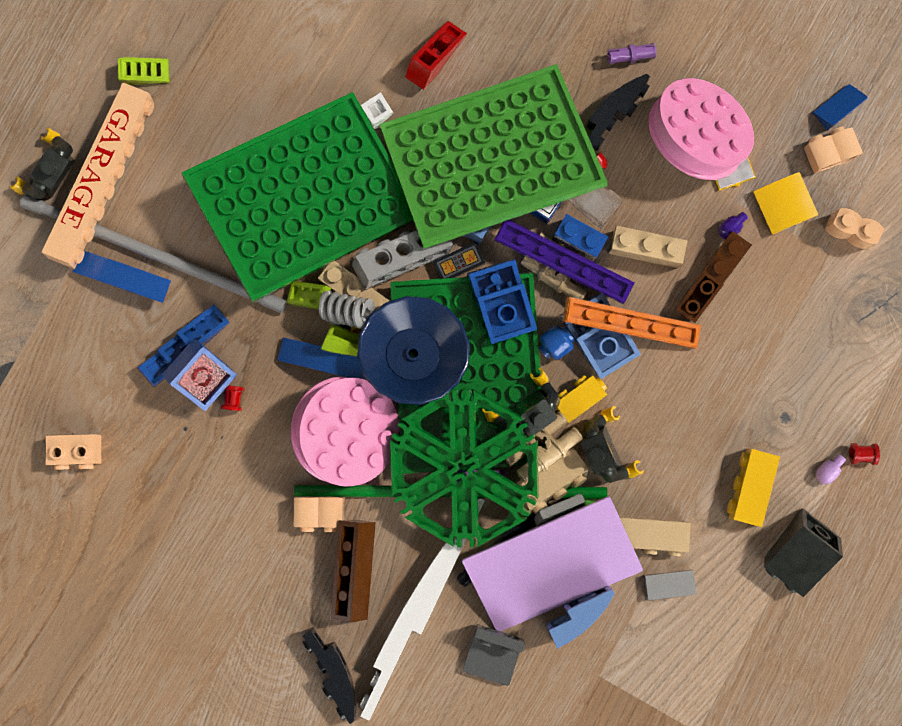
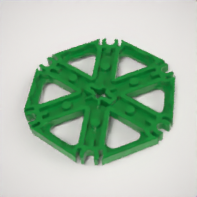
(464, 492)

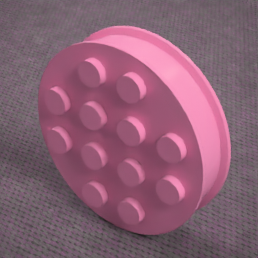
(701, 129)
(344, 431)

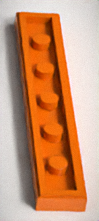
(631, 322)

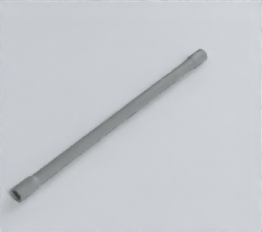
(269, 301)

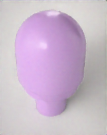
(830, 470)

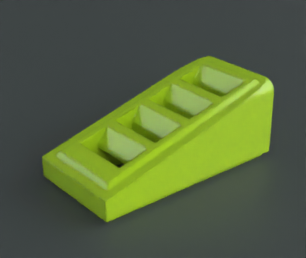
(133, 79)
(341, 341)

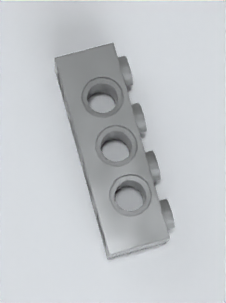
(372, 273)

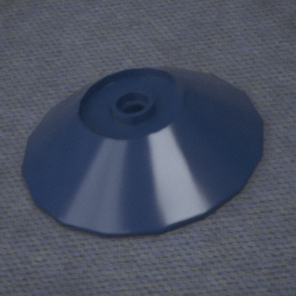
(414, 326)

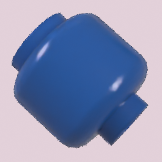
(556, 342)

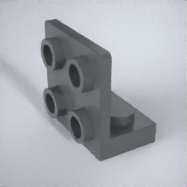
(493, 655)

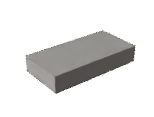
(559, 509)
(670, 584)

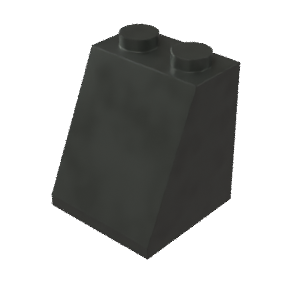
(803, 553)

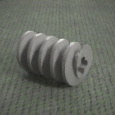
(345, 309)

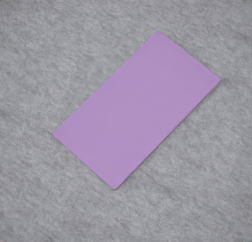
(552, 564)

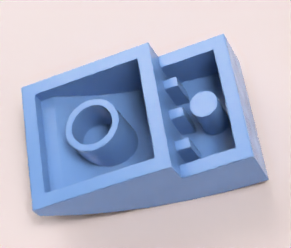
(602, 348)
(579, 616)

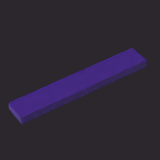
(564, 261)

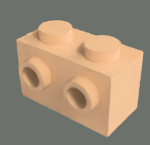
(73, 449)

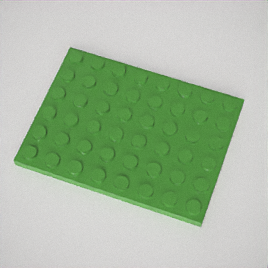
(492, 156)

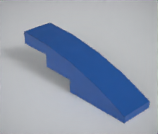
(123, 276)
(202, 328)
(314, 357)

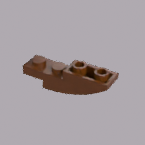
(713, 276)

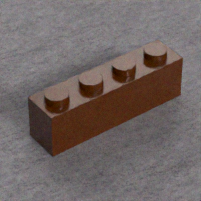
(353, 570)

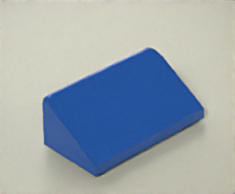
(839, 106)

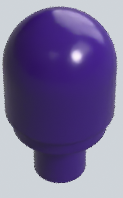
(732, 224)

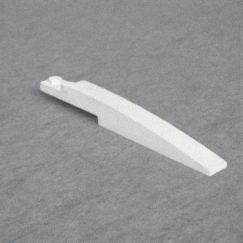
(412, 617)

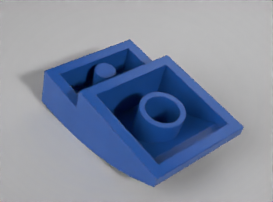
(502, 301)

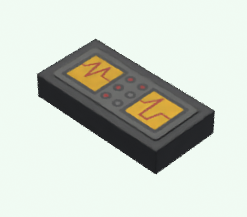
(459, 262)

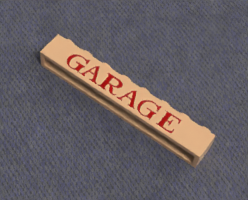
(98, 176)

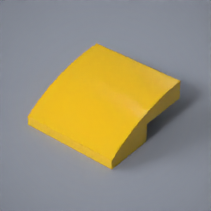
(785, 203)

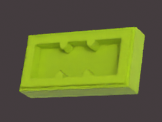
(306, 294)

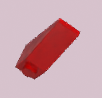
(434, 55)

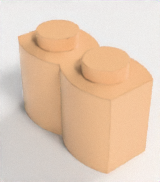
(833, 149)
(850, 226)
(318, 512)

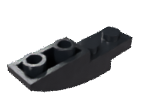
(616, 105)
(339, 682)

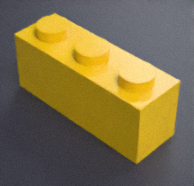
(753, 487)

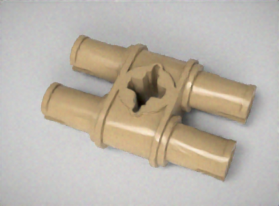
(559, 283)
(555, 448)

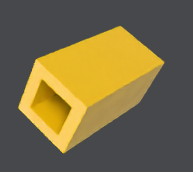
(585, 395)

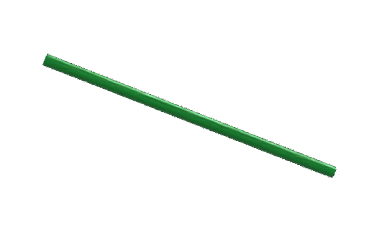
(386, 491)

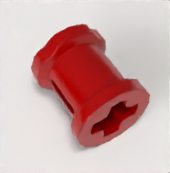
(232, 398)
(865, 454)

